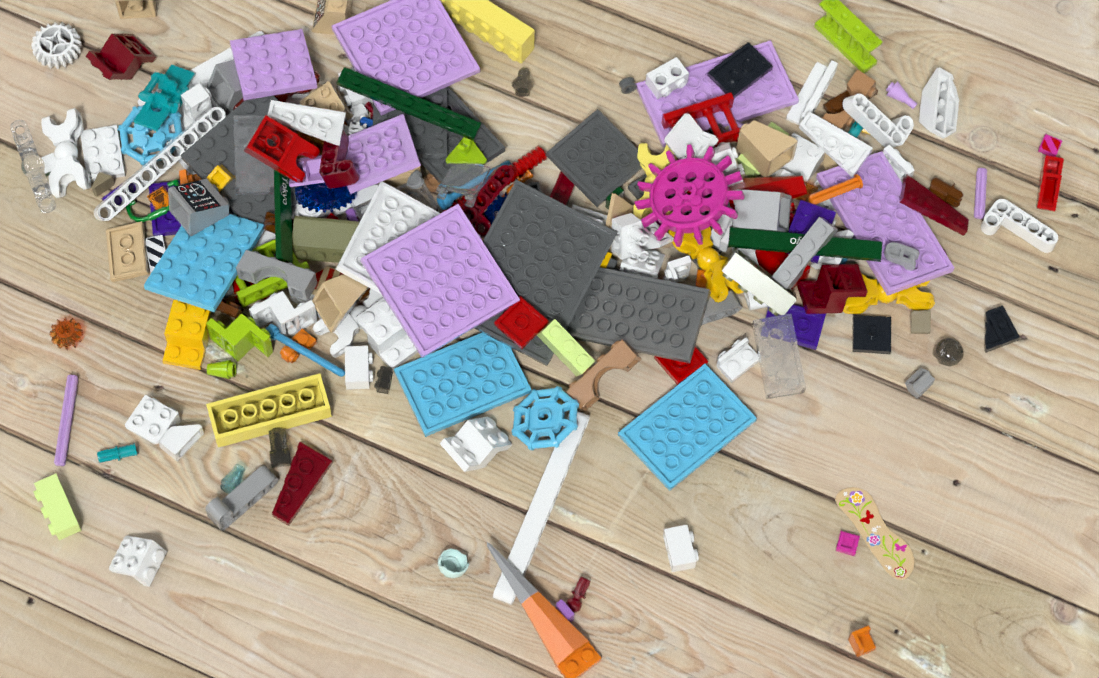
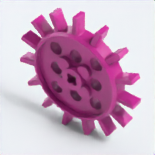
(689, 195)

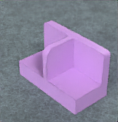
(311, 170)

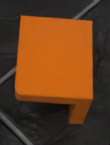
(862, 641)

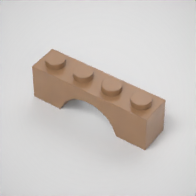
(857, 84)
(586, 388)

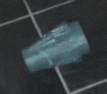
(232, 479)

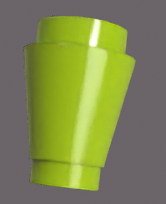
(222, 369)

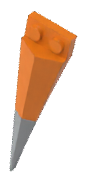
(564, 643)

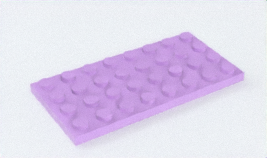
(764, 96)
(878, 215)

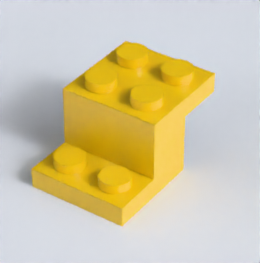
(186, 335)

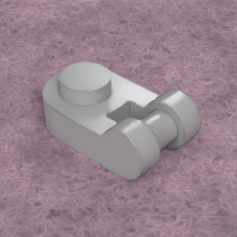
(895, 251)

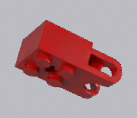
(286, 149)

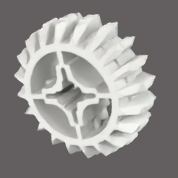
(60, 50)

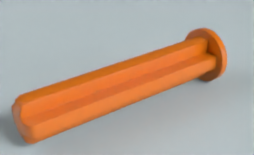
(836, 190)

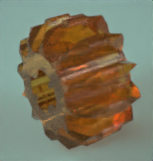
(71, 331)

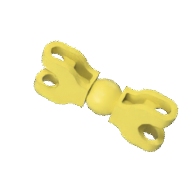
(645, 159)

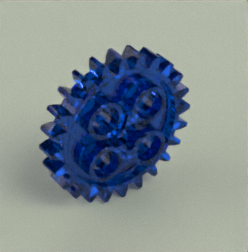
(322, 198)

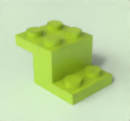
(240, 337)

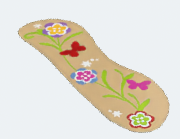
(886, 546)

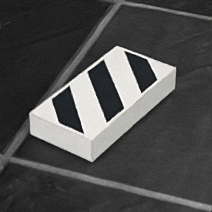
(155, 249)

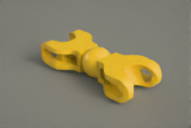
(709, 261)
(910, 297)

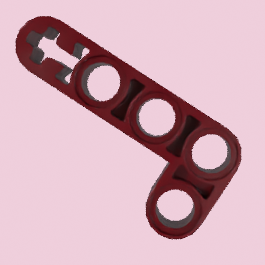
(334, 167)
(487, 197)

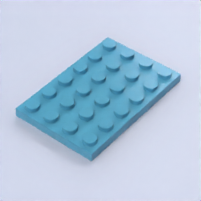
(204, 265)
(461, 382)
(687, 427)

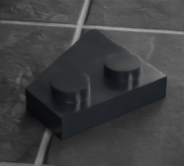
(998, 329)

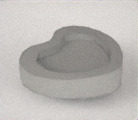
(415, 180)

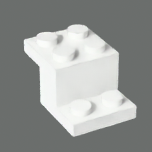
(283, 315)
(386, 334)
(476, 443)

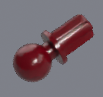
(579, 592)

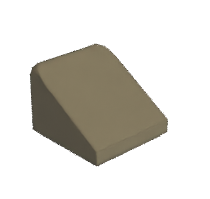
(102, 183)
(920, 322)

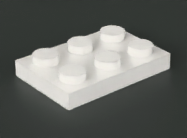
(102, 152)

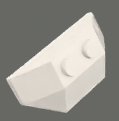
(939, 104)

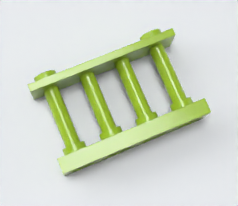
(848, 34)
(267, 286)

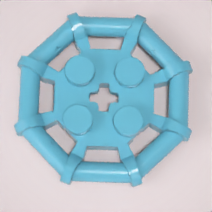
(143, 140)
(545, 427)

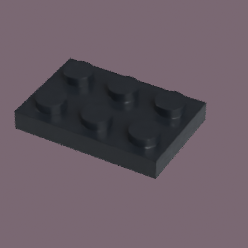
(740, 70)

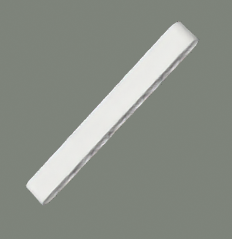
(154, 171)

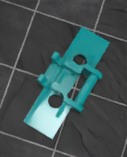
(173, 85)

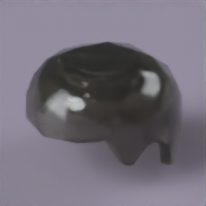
(948, 351)

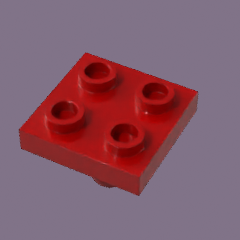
(681, 370)

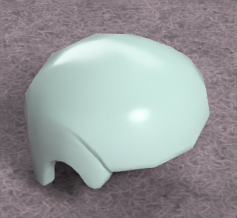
(452, 563)

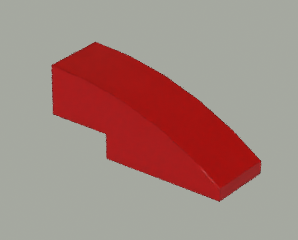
(1049, 183)

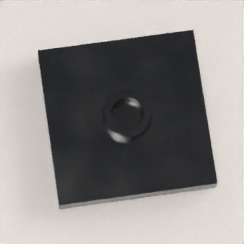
(871, 334)

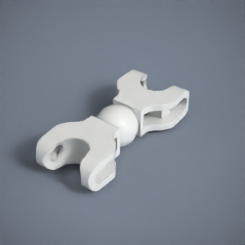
(67, 166)
(348, 328)

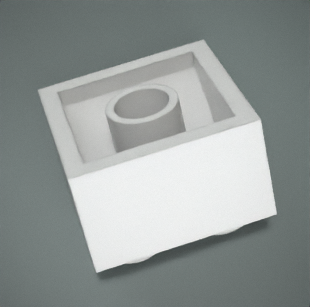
(806, 159)

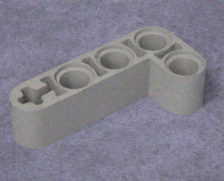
(723, 309)
(241, 499)

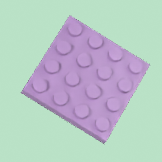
(273, 64)
(381, 152)

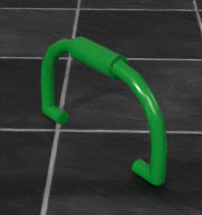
(153, 215)

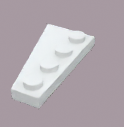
(310, 120)
(836, 143)

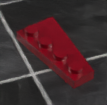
(928, 204)
(303, 477)

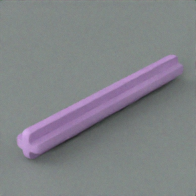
(66, 420)

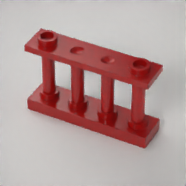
(707, 109)

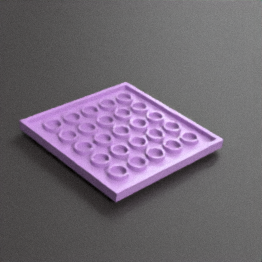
(406, 47)
(439, 280)

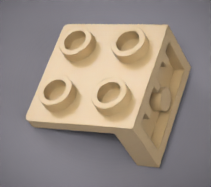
(327, 98)

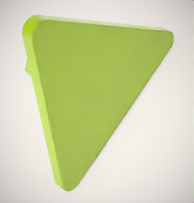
(467, 153)

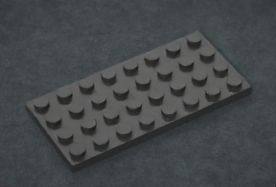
(644, 311)

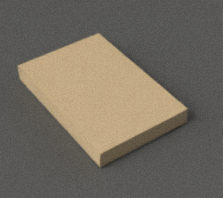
(127, 251)

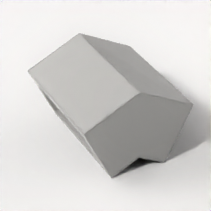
(919, 382)

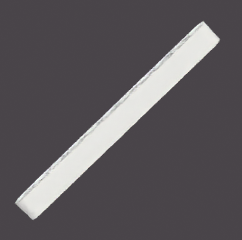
(541, 507)

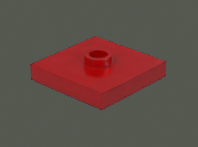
(521, 323)

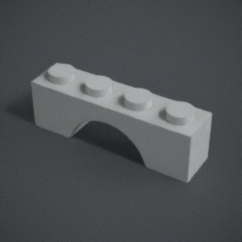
(806, 249)
(256, 267)

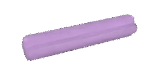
(980, 193)

